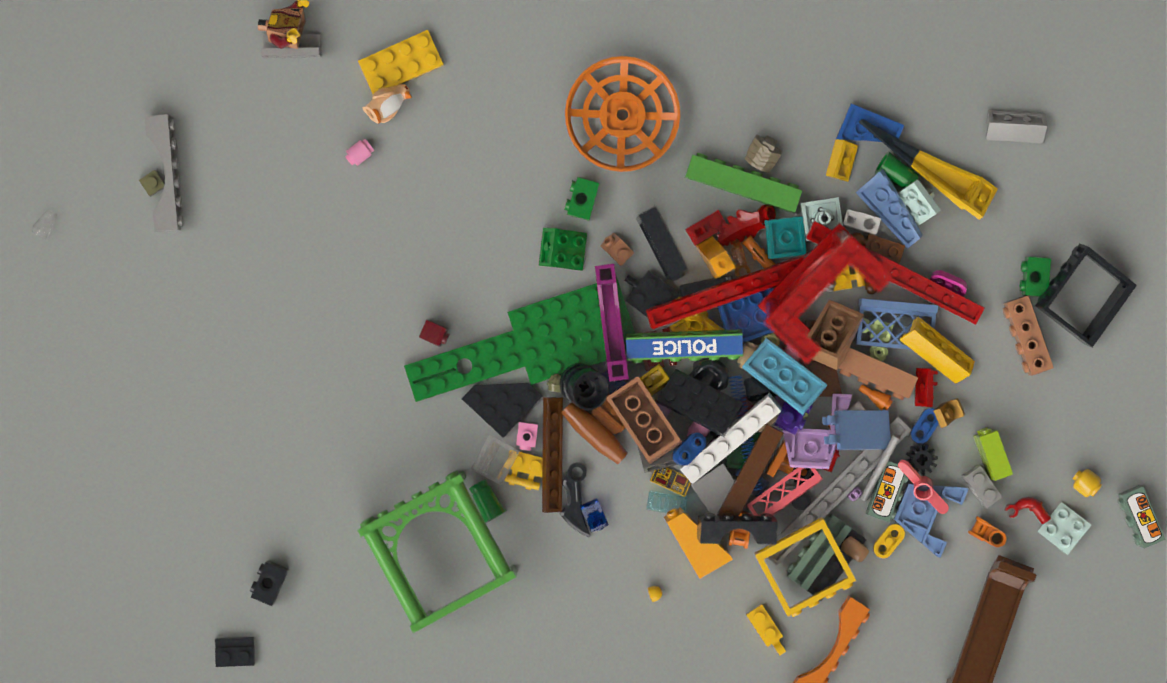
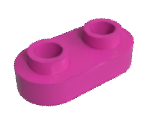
(950, 281)

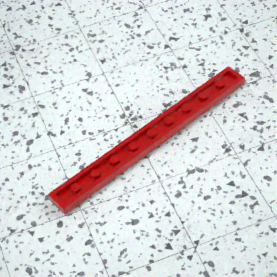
(915, 282)
(721, 293)

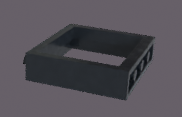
(662, 244)
(1109, 308)

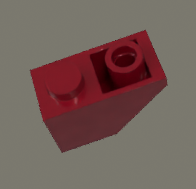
(434, 333)

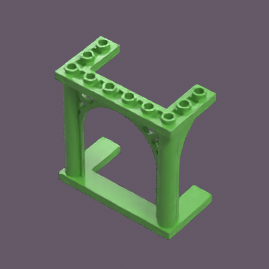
(455, 488)

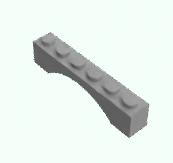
(166, 214)

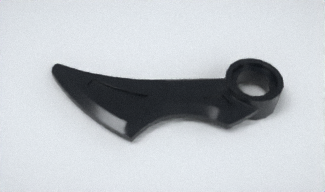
(572, 512)

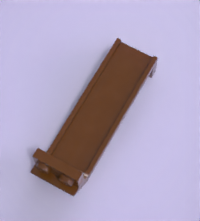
(992, 621)

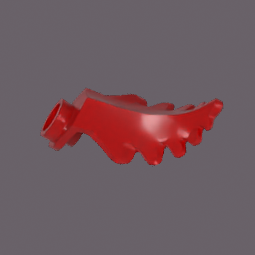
(745, 224)

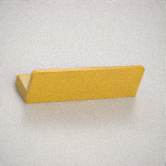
(938, 351)

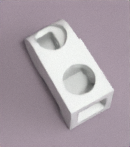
(862, 222)

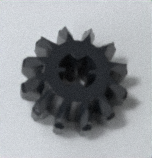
(925, 463)

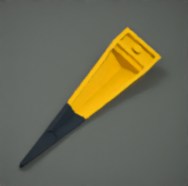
(960, 186)

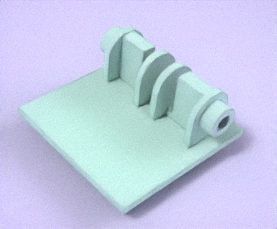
(1064, 528)

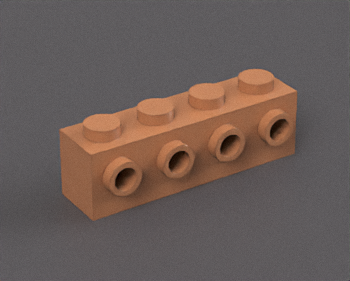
(1028, 336)
(879, 373)

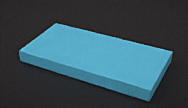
(784, 376)

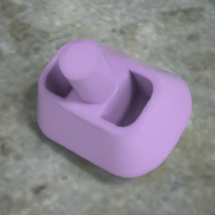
(855, 493)

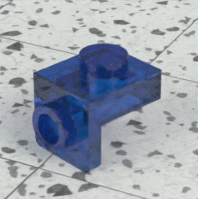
(594, 515)

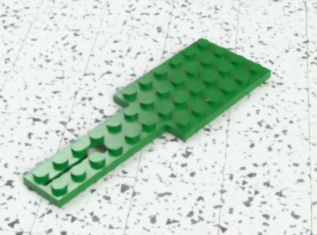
(543, 340)

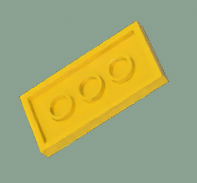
(401, 62)

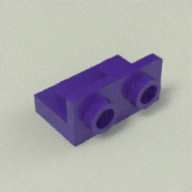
(790, 419)

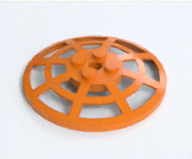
(622, 101)

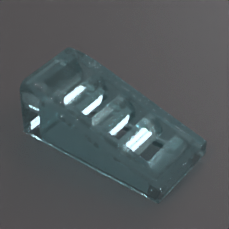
(667, 496)

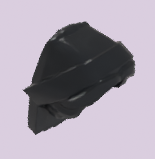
(711, 373)

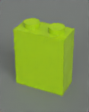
(992, 454)

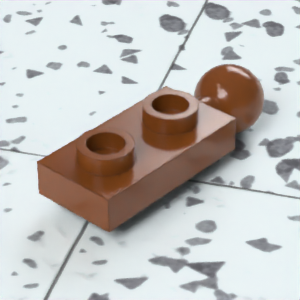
(882, 246)

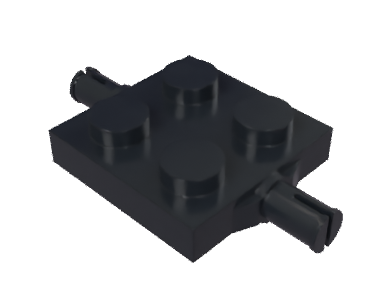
(649, 292)

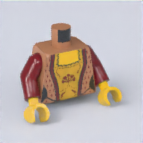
(285, 25)

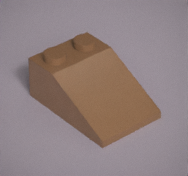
(834, 333)

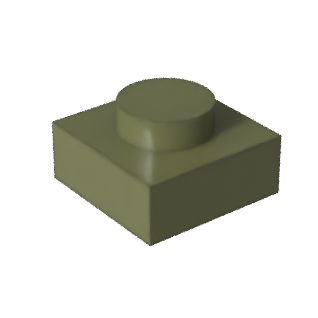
(152, 183)

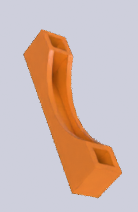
(850, 618)

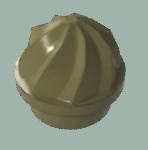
(554, 383)

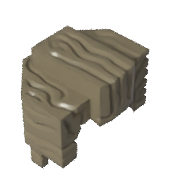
(763, 153)

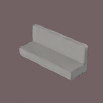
(308, 47)
(1016, 126)

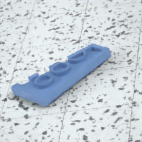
(887, 205)

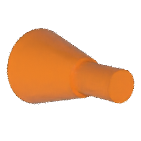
(880, 399)

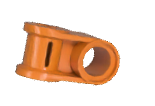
(986, 532)
(740, 534)

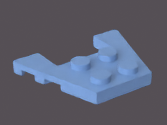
(918, 515)

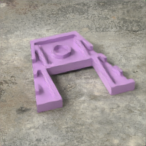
(807, 446)

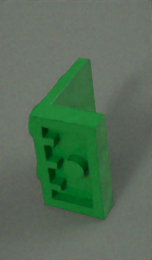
(562, 249)

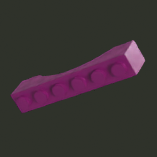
(611, 322)

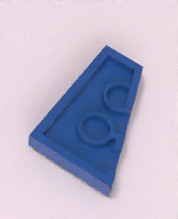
(853, 130)

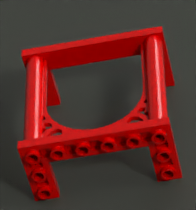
(810, 279)

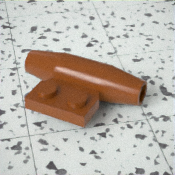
(598, 429)

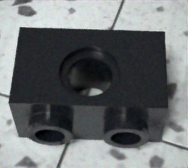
(268, 594)

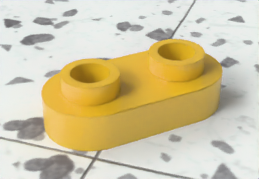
(890, 542)

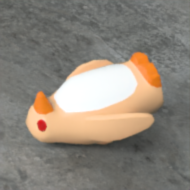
(386, 103)

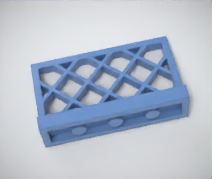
(892, 307)

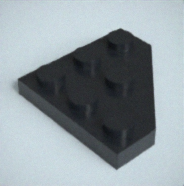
(502, 404)

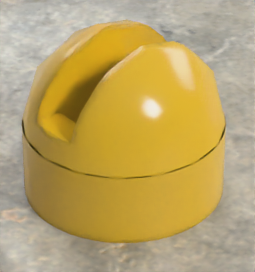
(655, 593)

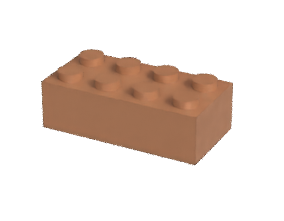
(644, 420)

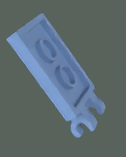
(859, 429)

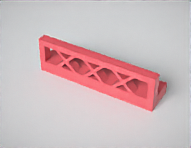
(789, 498)

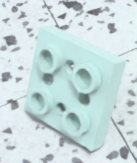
(919, 202)
(830, 207)

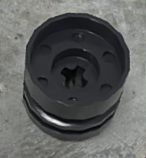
(584, 386)

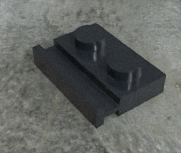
(234, 652)

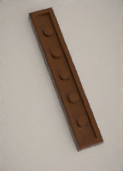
(552, 454)
(751, 471)

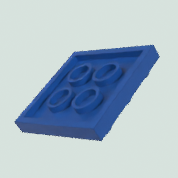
(746, 315)

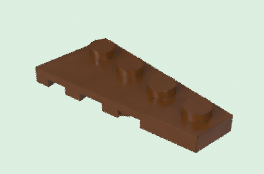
(824, 372)

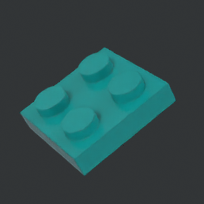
(785, 237)

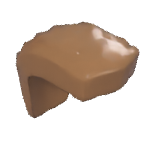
(854, 549)

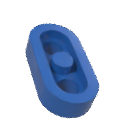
(926, 426)
(690, 448)

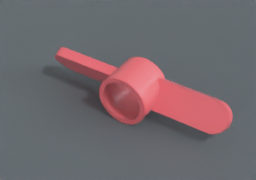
(930, 495)

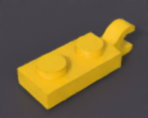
(766, 628)

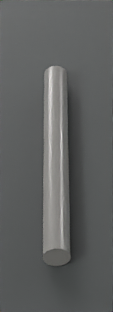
(880, 467)

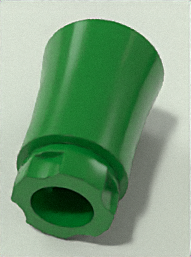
(897, 171)
(486, 501)

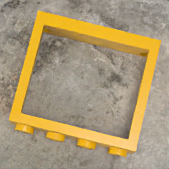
(791, 539)

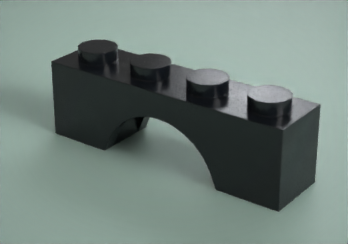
(713, 528)

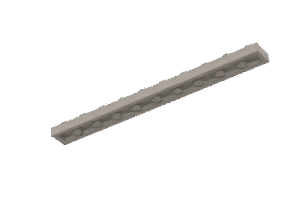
(838, 489)

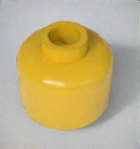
(1087, 483)

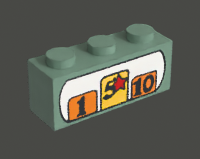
(887, 493)
(1140, 517)

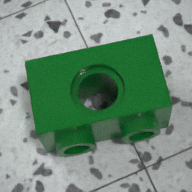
(586, 187)
(1042, 267)

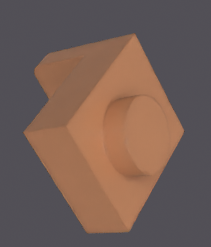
(617, 249)

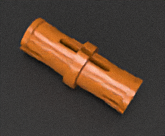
(750, 244)

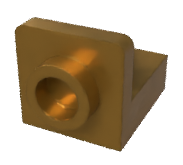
(948, 412)

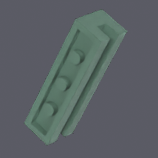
(817, 553)

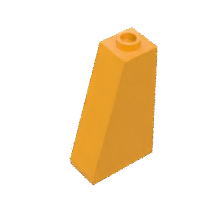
(715, 257)
(703, 557)

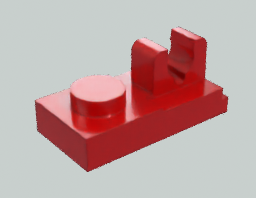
(705, 228)
(924, 387)

